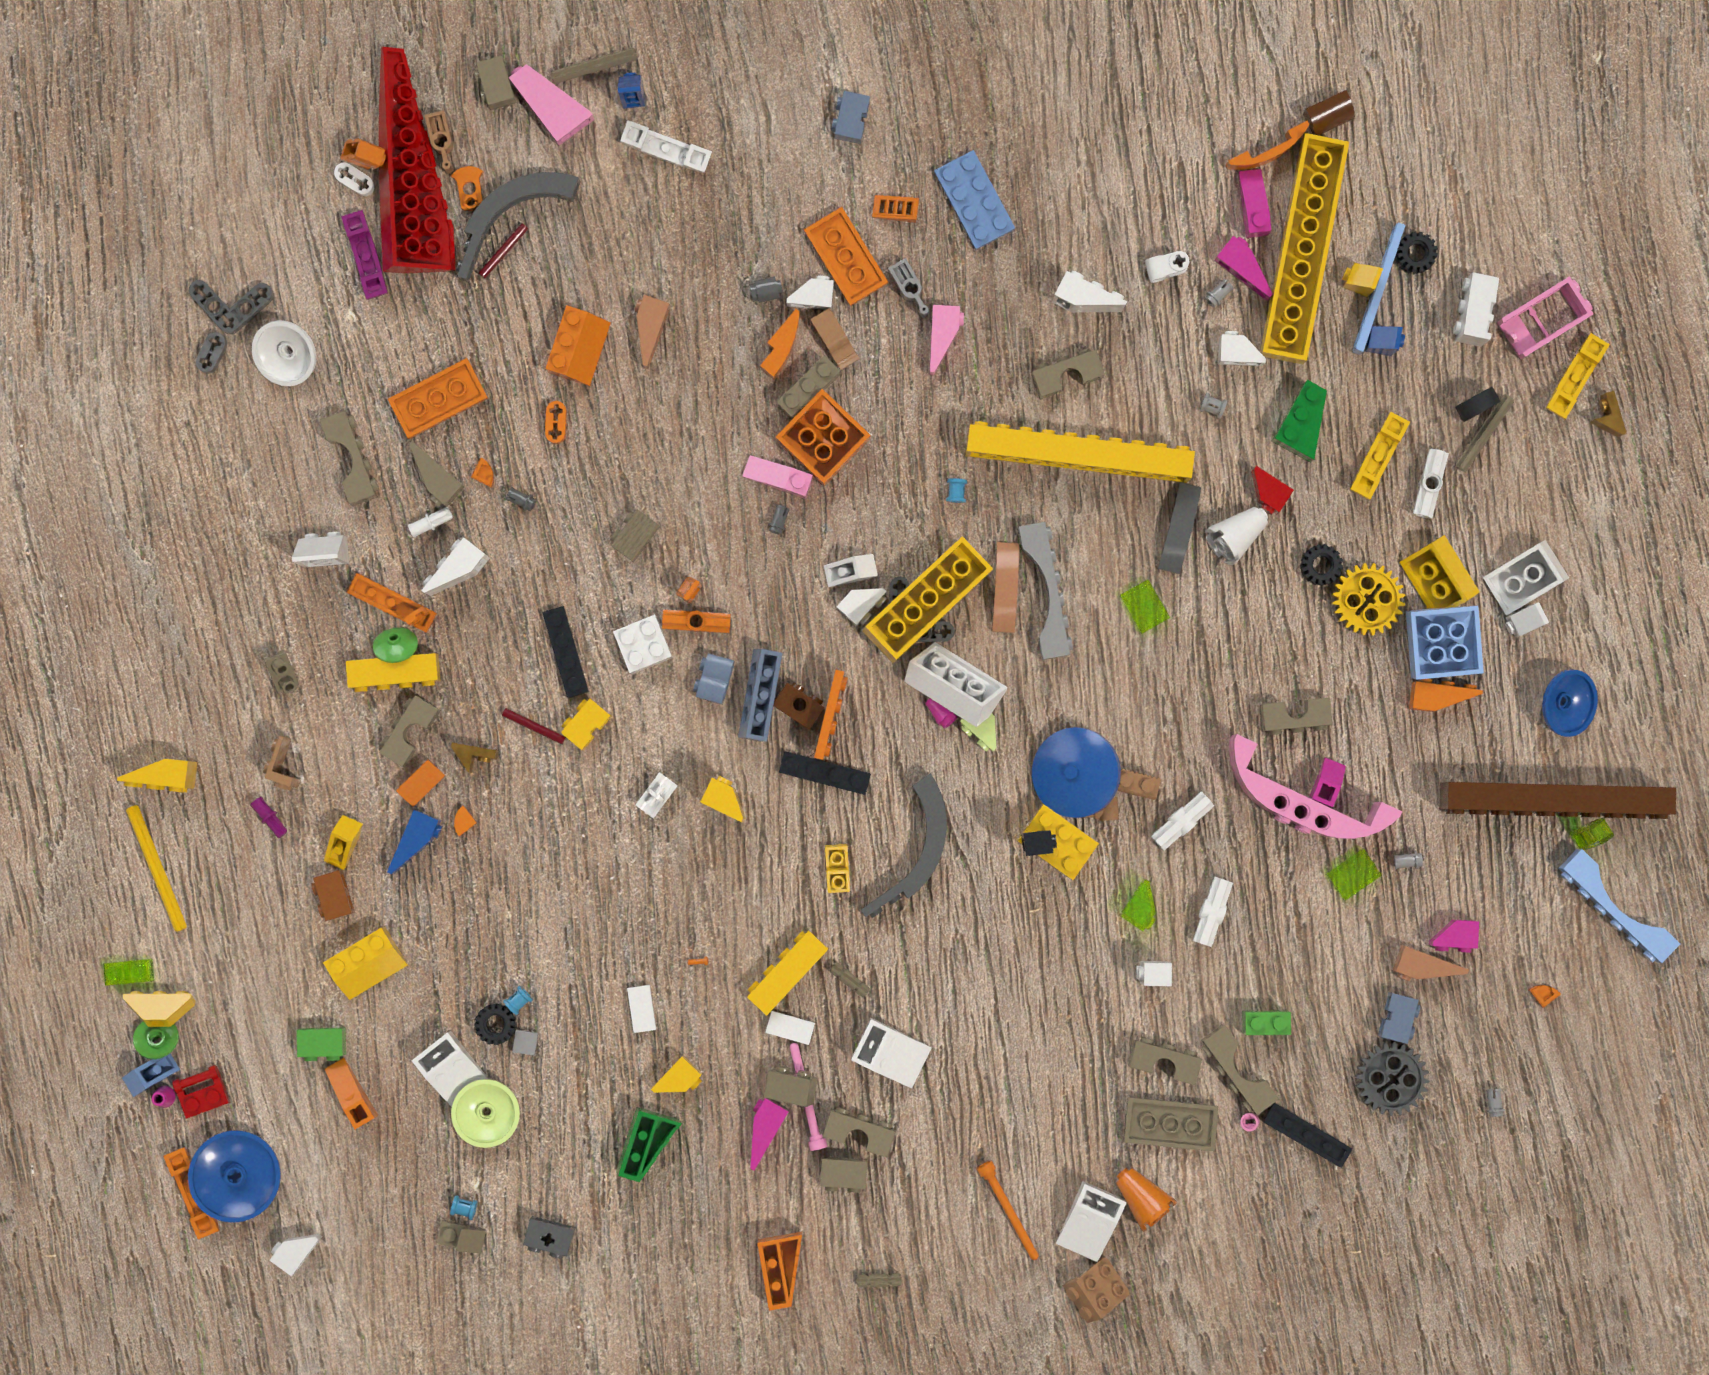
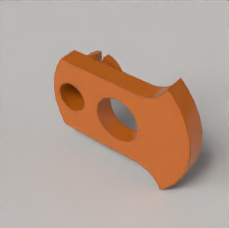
(469, 175)

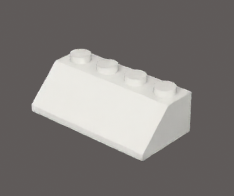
(954, 684)

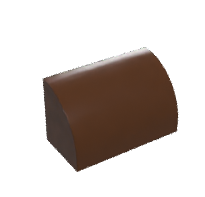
(1330, 113)

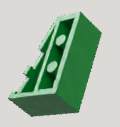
(1302, 422)
(644, 1142)

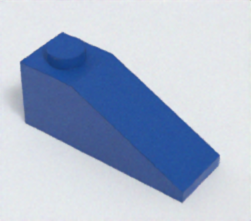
(631, 91)
(417, 835)

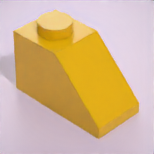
(1361, 278)
(342, 842)
(679, 1077)

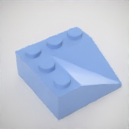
(1444, 642)

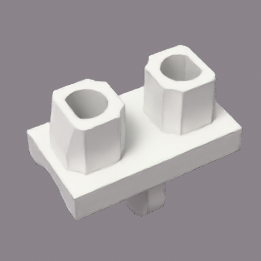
(656, 795)

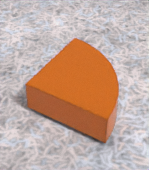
(484, 473)
(416, 616)
(463, 821)
(1544, 994)

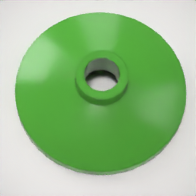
(395, 645)
(145, 1036)

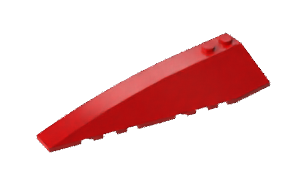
(412, 206)

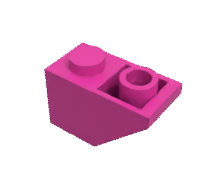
(1328, 782)
(1458, 934)

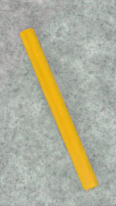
(156, 868)

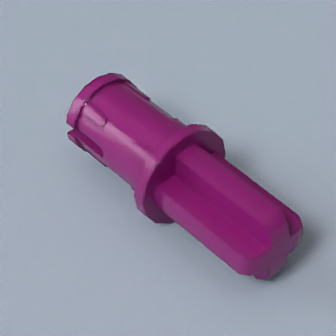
(269, 817)

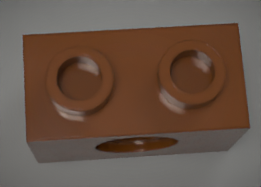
(806, 717)

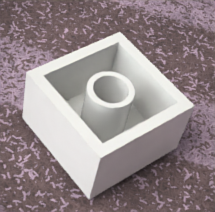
(643, 644)

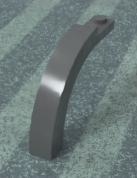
(503, 198)
(933, 847)

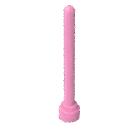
(816, 1140)

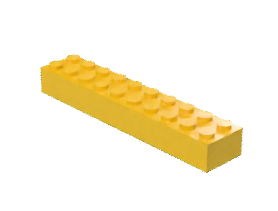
(1304, 248)
(1080, 453)

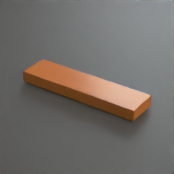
(388, 600)

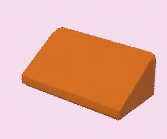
(420, 782)

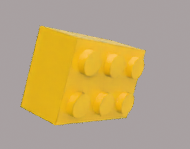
(1072, 844)

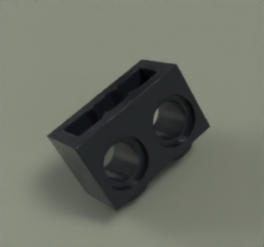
(1038, 842)

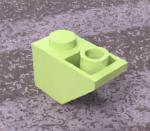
(984, 732)

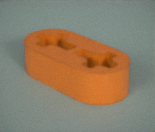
(550, 421)

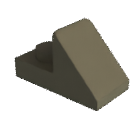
(461, 1237)

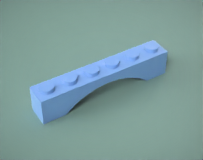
(1585, 874)

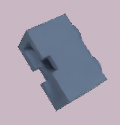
(851, 109)
(1399, 1018)

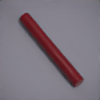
(503, 250)
(542, 730)

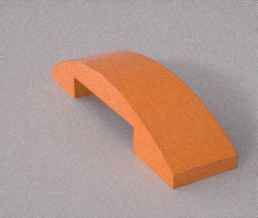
(1245, 161)
(178, 1165)

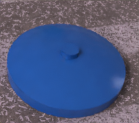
(1076, 772)
(234, 1176)

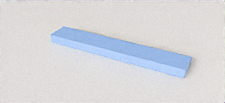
(1376, 295)

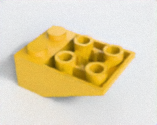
(167, 772)

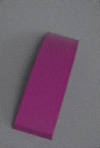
(365, 254)

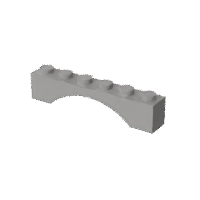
(1035, 544)

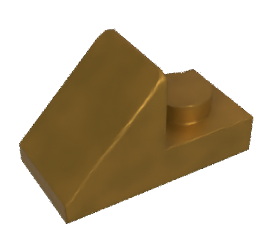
(1613, 420)
(467, 754)

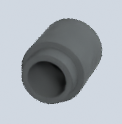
(766, 289)

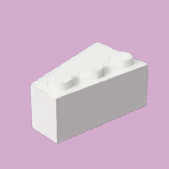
(1476, 309)

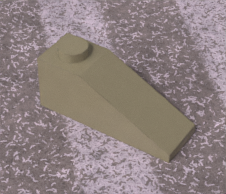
(436, 479)

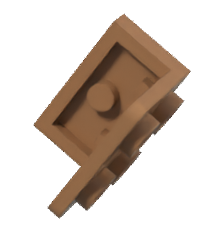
(273, 767)
(1096, 1291)

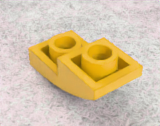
(837, 868)

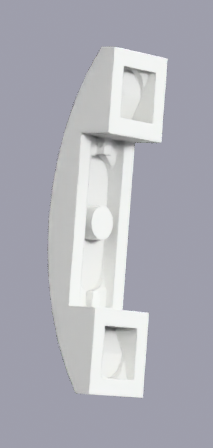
(665, 148)

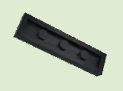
(565, 652)
(824, 773)
(1307, 1135)

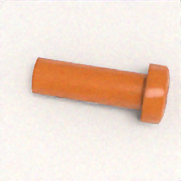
(698, 961)

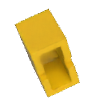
(583, 724)

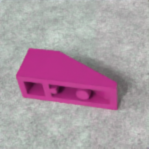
(1254, 204)
(1241, 263)
(765, 1125)

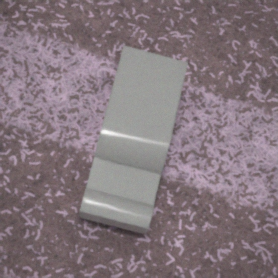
(910, 280)

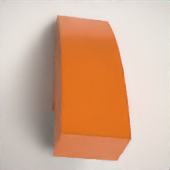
(781, 345)

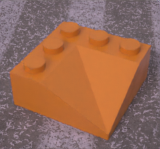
(823, 437)

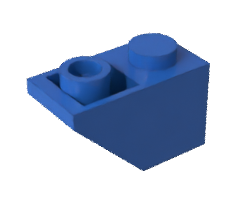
(1385, 340)

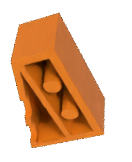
(779, 1267)

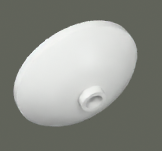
(276, 360)

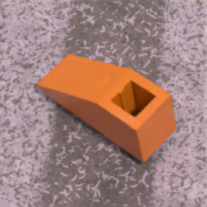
(1434, 697)
(350, 1094)

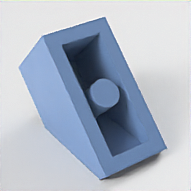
(150, 1074)

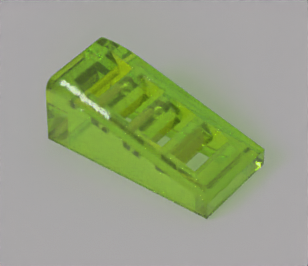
(1592, 834)

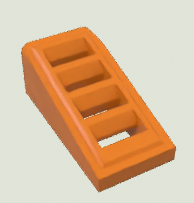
(894, 216)
(689, 589)

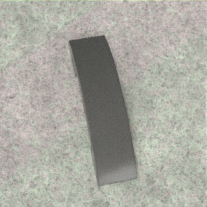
(1180, 528)

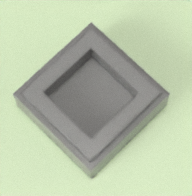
(525, 1042)

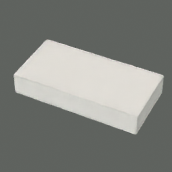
(641, 1008)
(790, 1027)

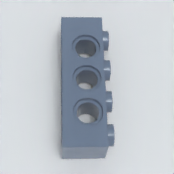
(760, 695)

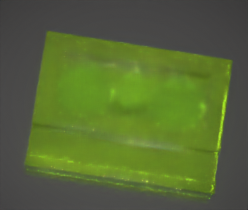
(1144, 606)
(1353, 874)

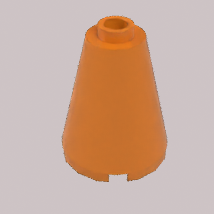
(1143, 1198)

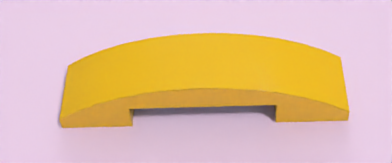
(1576, 375)
(1379, 455)

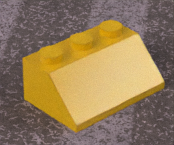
(1439, 575)
(723, 798)
(365, 963)

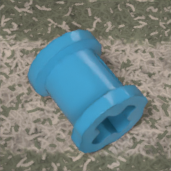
(956, 490)
(518, 1000)
(464, 1207)

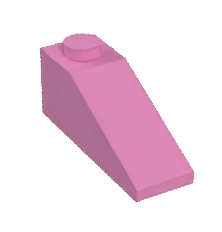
(944, 330)
(778, 476)

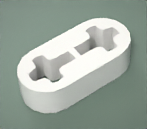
(351, 183)

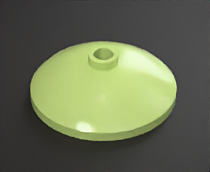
(484, 1129)

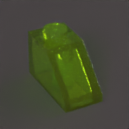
(1140, 907)

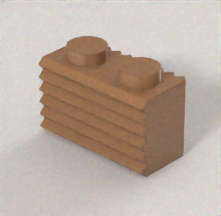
(1139, 784)

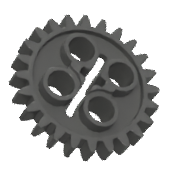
(1379, 1063)

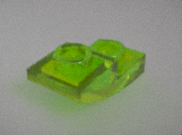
(128, 972)

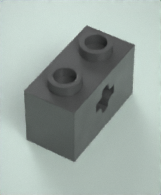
(560, 1232)

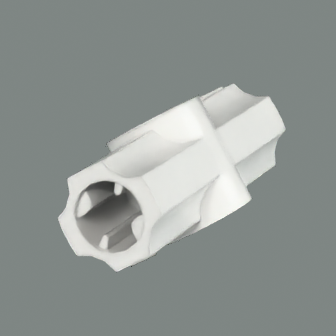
(1427, 497)
(1182, 821)
(1212, 911)

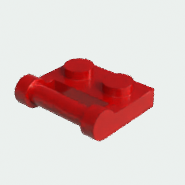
(205, 1098)

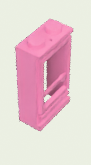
(1518, 334)

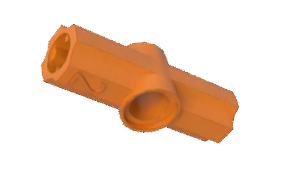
(681, 621)

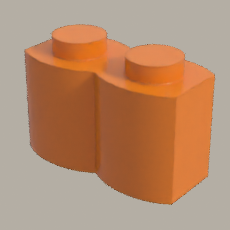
(363, 154)

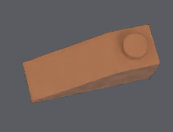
(651, 320)
(1419, 965)

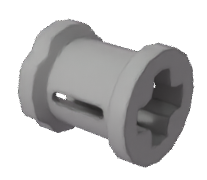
(1216, 411)

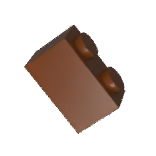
(333, 895)

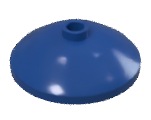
(1569, 703)

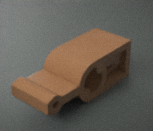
(436, 135)
(834, 339)

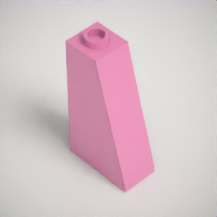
(552, 106)

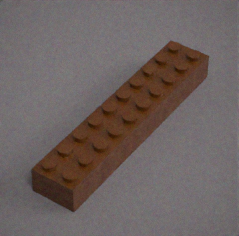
(1552, 798)

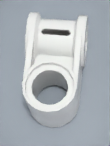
(1163, 266)

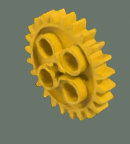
(1383, 612)

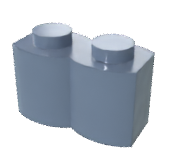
(714, 678)

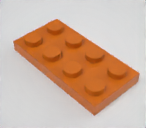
(846, 256)
(437, 398)
(833, 706)

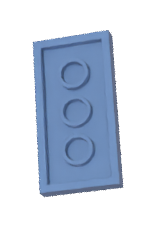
(974, 200)

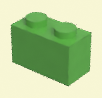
(1266, 1022)
(321, 1043)

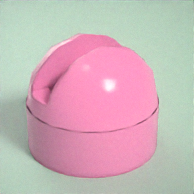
(1249, 1126)

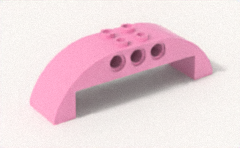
(1264, 791)

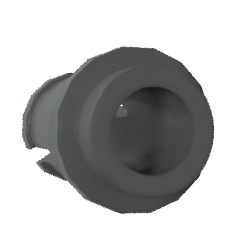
(521, 499)
(779, 520)

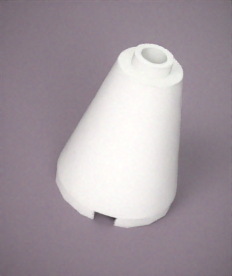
(1236, 534)

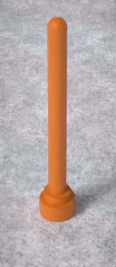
(987, 1171)

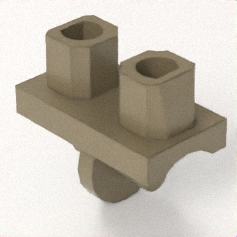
(281, 672)

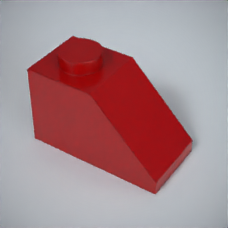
(1270, 491)

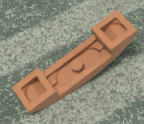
(1006, 587)

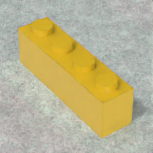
(380, 674)
(787, 972)

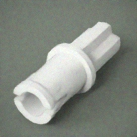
(430, 521)

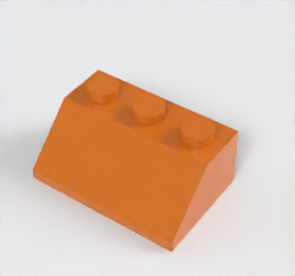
(578, 346)

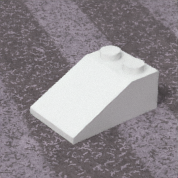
(321, 551)
(1526, 577)

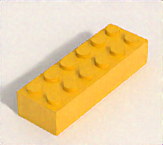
(927, 599)

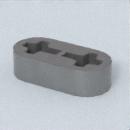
(216, 355)

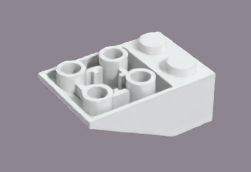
(1082, 296)
(460, 565)
(891, 1053)
(448, 1066)
(1091, 1221)

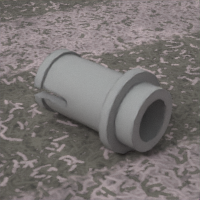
(1218, 293)
(1408, 860)
(1495, 1104)

